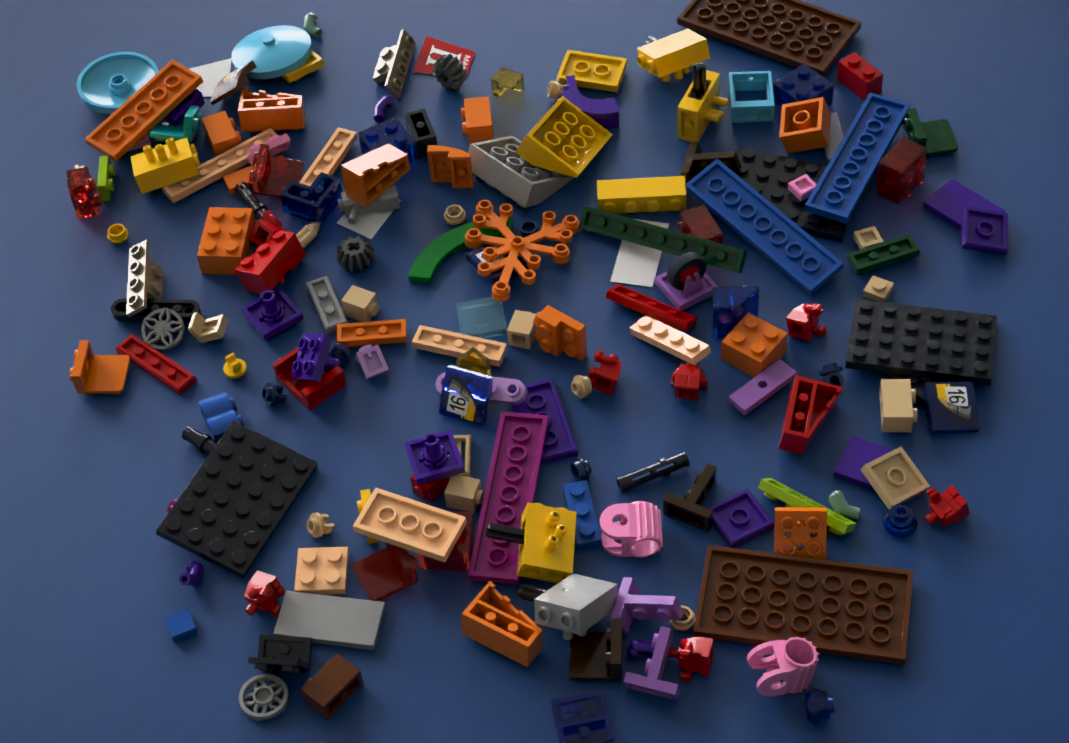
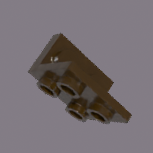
(597, 654)

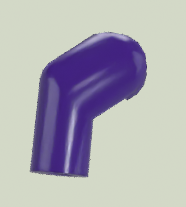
(385, 101)

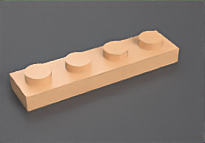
(331, 155)
(670, 340)
(457, 344)

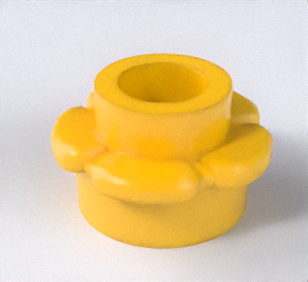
(117, 233)

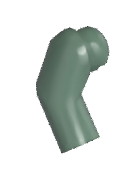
(309, 25)
(841, 506)

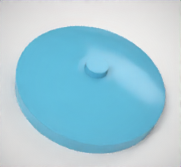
(274, 51)
(113, 80)

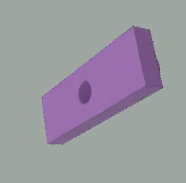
(762, 387)

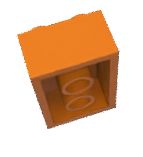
(225, 240)

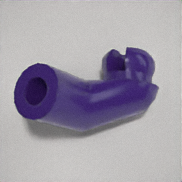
(194, 574)
(638, 646)

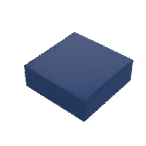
(180, 625)

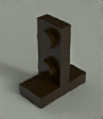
(697, 161)
(690, 508)

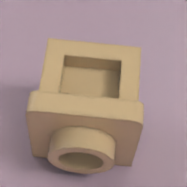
(207, 329)

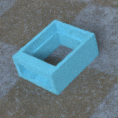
(751, 110)

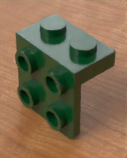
(933, 135)

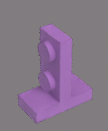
(633, 605)
(654, 669)

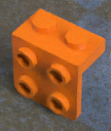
(98, 372)

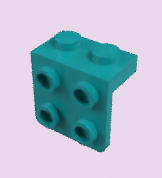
(191, 125)

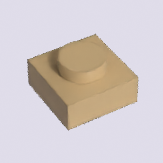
(867, 237)
(878, 289)

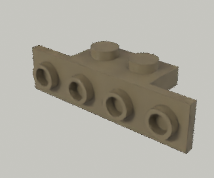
(394, 64)
(144, 279)

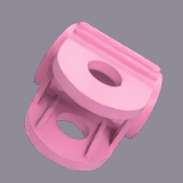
(638, 529)
(791, 661)

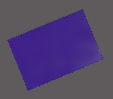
(950, 200)

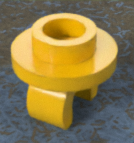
(234, 367)

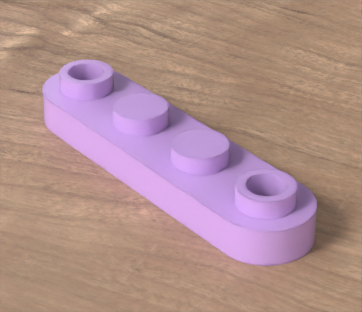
(500, 390)

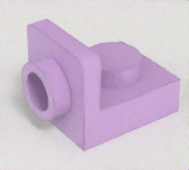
(371, 361)

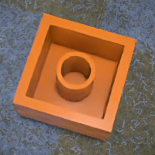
(805, 125)
(753, 345)

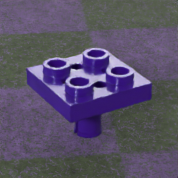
(268, 310)
(313, 358)
(431, 453)

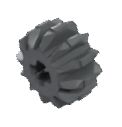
(449, 71)
(355, 254)

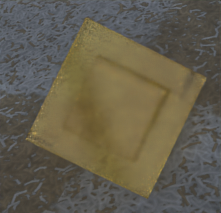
(506, 79)
(474, 361)

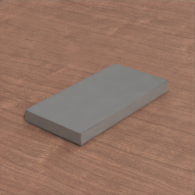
(331, 619)

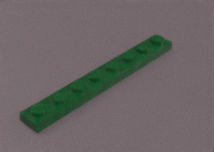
(662, 238)

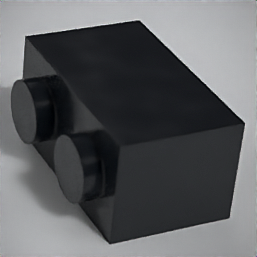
(421, 131)

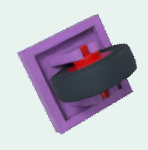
(686, 281)

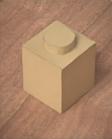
(360, 304)
(522, 329)
(464, 493)

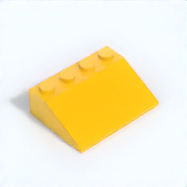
(564, 140)

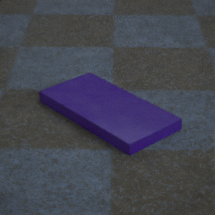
(545, 400)

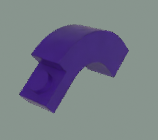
(602, 111)

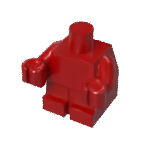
(265, 229)
(804, 320)
(606, 376)
(688, 381)
(946, 507)
(262, 593)
(693, 655)

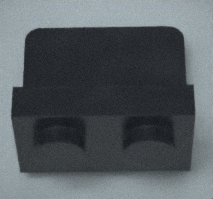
(283, 652)

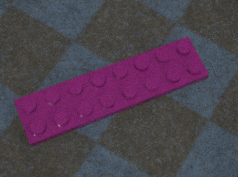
(508, 489)

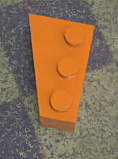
(267, 111)
(374, 173)
(501, 627)

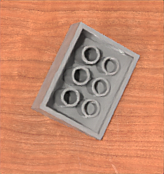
(513, 176)

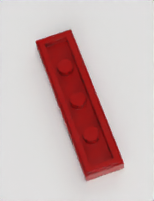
(651, 307)
(156, 364)

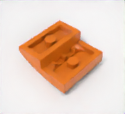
(450, 165)

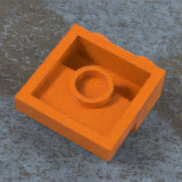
(560, 333)

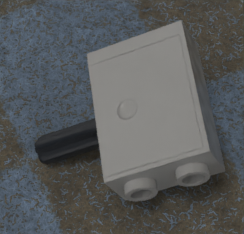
(572, 603)

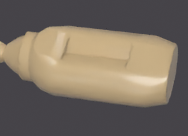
(308, 233)

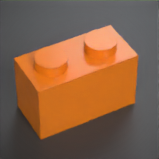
(478, 119)
(221, 132)

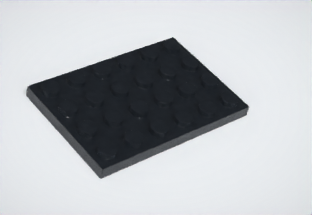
(770, 177)
(922, 342)
(237, 499)

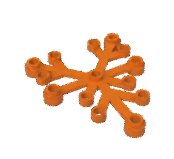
(517, 245)

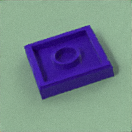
(984, 230)
(855, 456)
(740, 518)

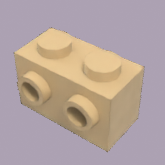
(896, 405)

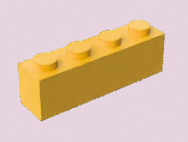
(642, 195)

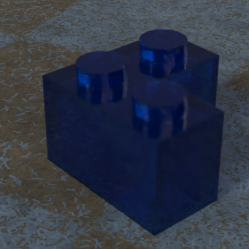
(314, 201)

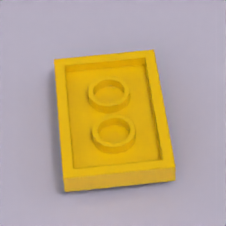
(593, 70)

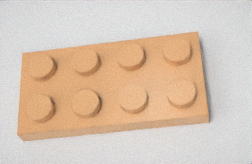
(410, 524)

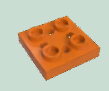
(800, 524)

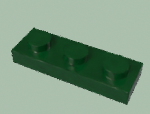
(883, 254)

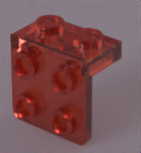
(273, 173)
(386, 572)

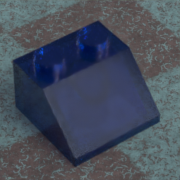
(730, 307)

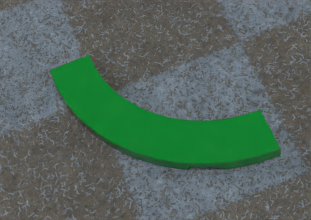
(448, 243)

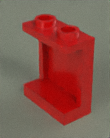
(308, 393)

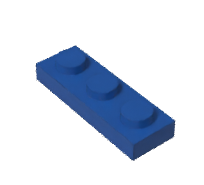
(579, 500)

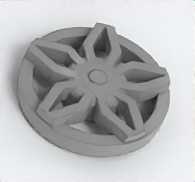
(163, 329)
(263, 697)

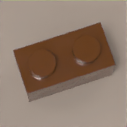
(332, 686)

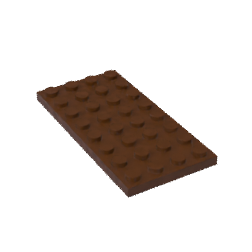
(775, 28)
(834, 604)

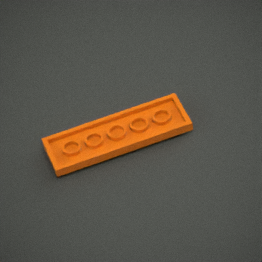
(143, 110)

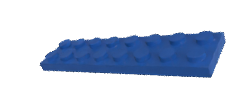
(857, 158)
(764, 227)

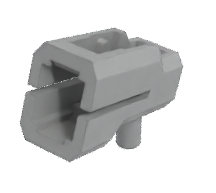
(385, 202)

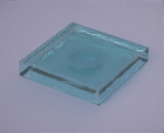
(481, 317)

